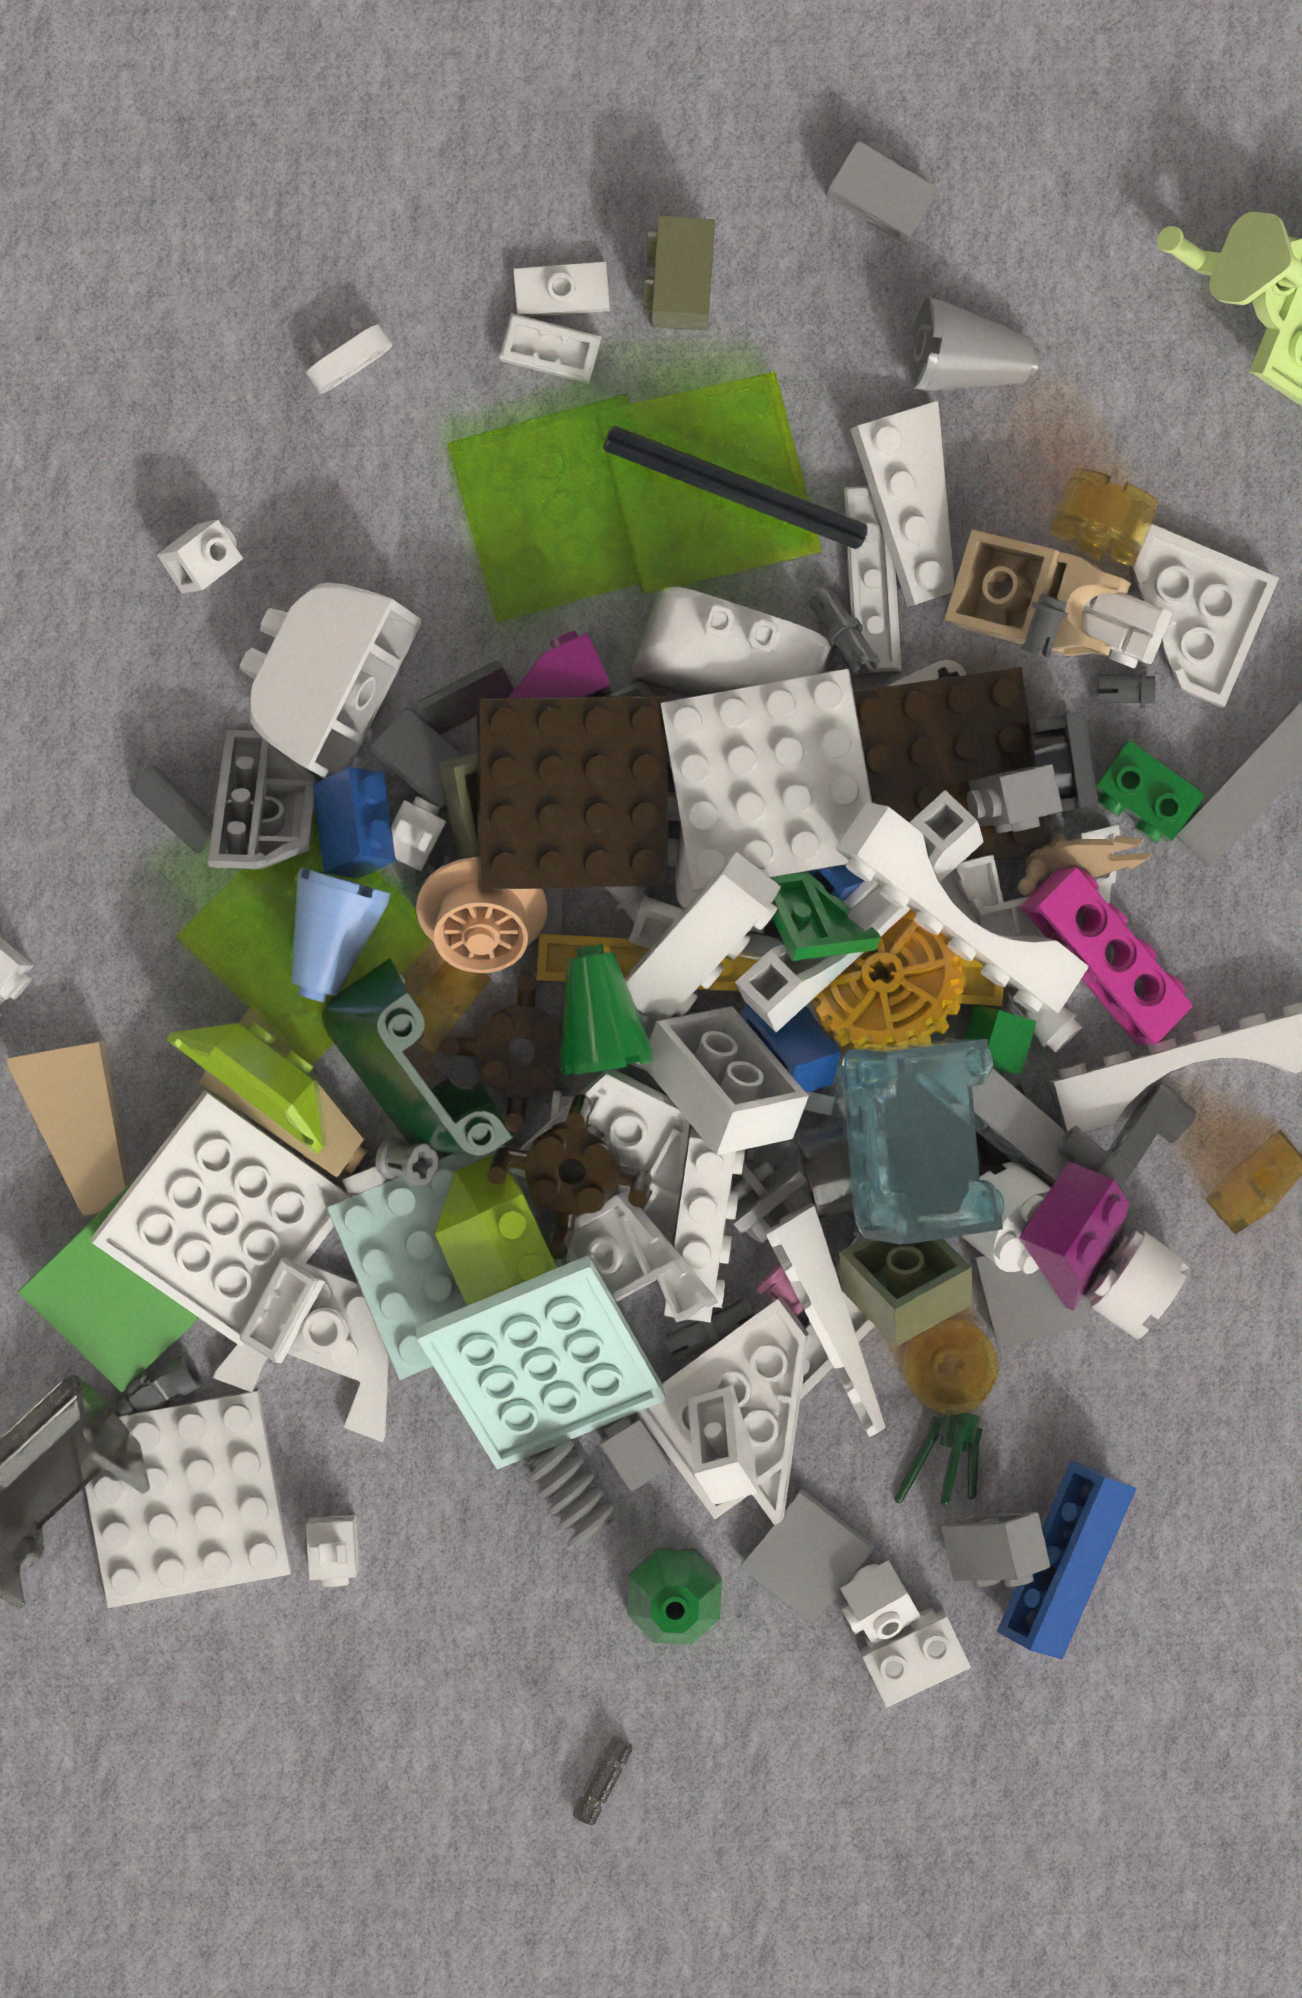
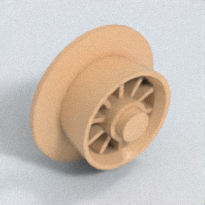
(475, 926)

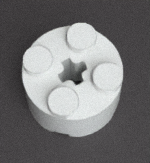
(1022, 1197)
(1138, 1283)

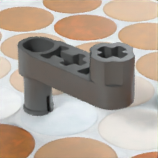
(1157, 1113)

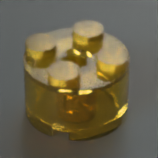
(1104, 516)
(972, 1377)

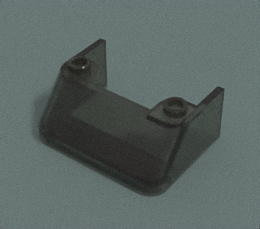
(49, 1462)

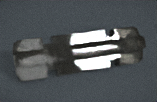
(602, 1780)

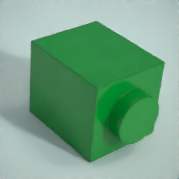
(1007, 1037)

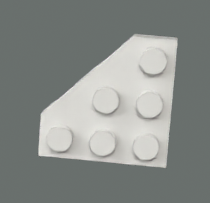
(1212, 606)

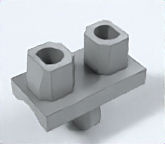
(765, 1190)

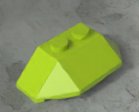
(261, 1075)
(489, 1234)

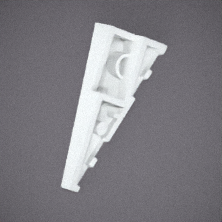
(809, 1267)

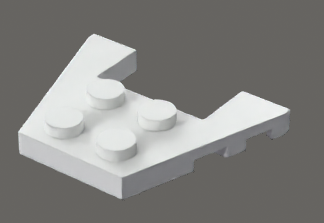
(981, 889)
(646, 1134)
(635, 1253)
(359, 1358)

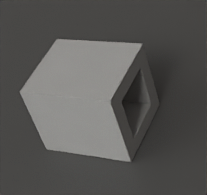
(634, 1451)

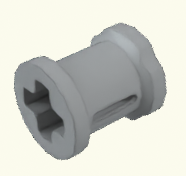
(406, 1161)

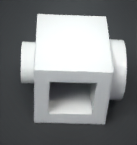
(200, 556)
(878, 1602)

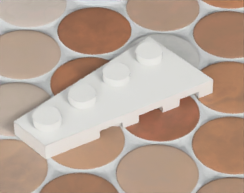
(909, 493)

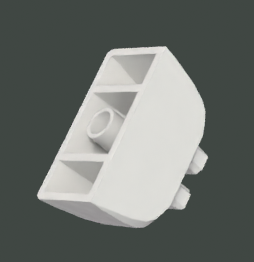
(717, 646)
(327, 672)

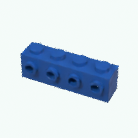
(1077, 1542)

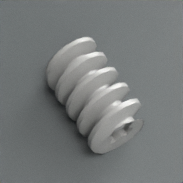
(570, 1492)

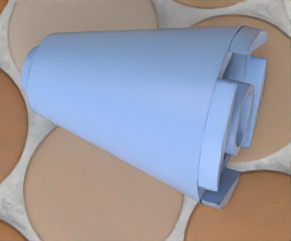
(331, 930)

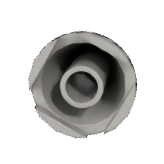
(965, 350)

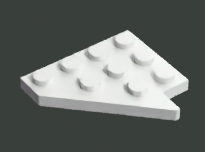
(766, 1371)

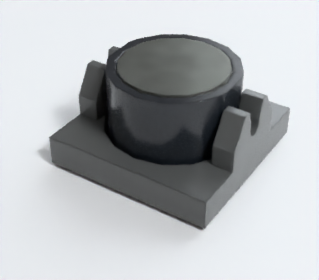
(1066, 746)

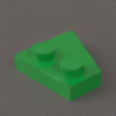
(816, 922)

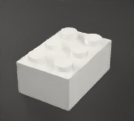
(725, 1080)

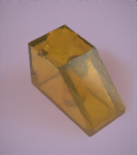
(446, 1001)
(1257, 1183)

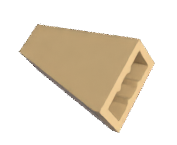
(79, 1119)
(342, 1133)

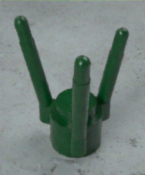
(956, 1433)

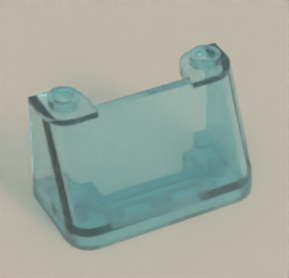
(918, 1141)

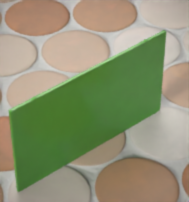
(106, 1307)

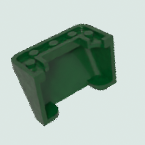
(371, 1029)

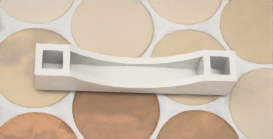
(896, 857)
(782, 987)
(1101, 1094)

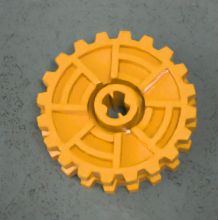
(908, 1007)

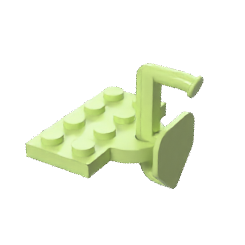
(1247, 270)

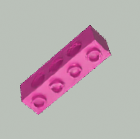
(1054, 914)

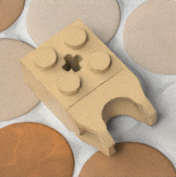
(999, 564)

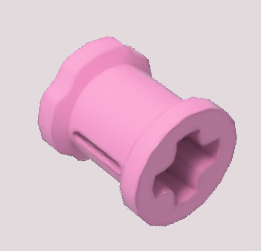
(776, 1285)

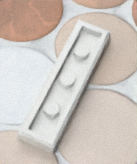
(873, 583)

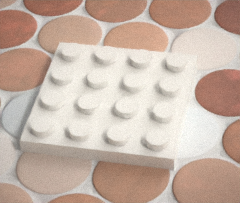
(767, 774)
(219, 1215)
(208, 1505)

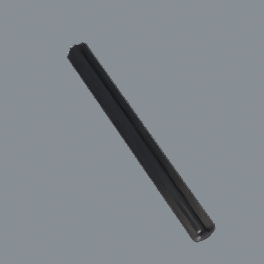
(735, 487)

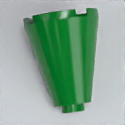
(599, 1016)

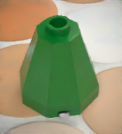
(670, 1577)

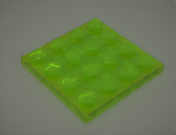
(544, 511)
(686, 533)
(249, 943)

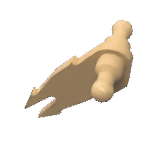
(1091, 855)

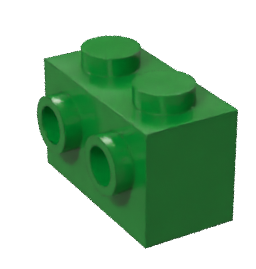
(1147, 793)

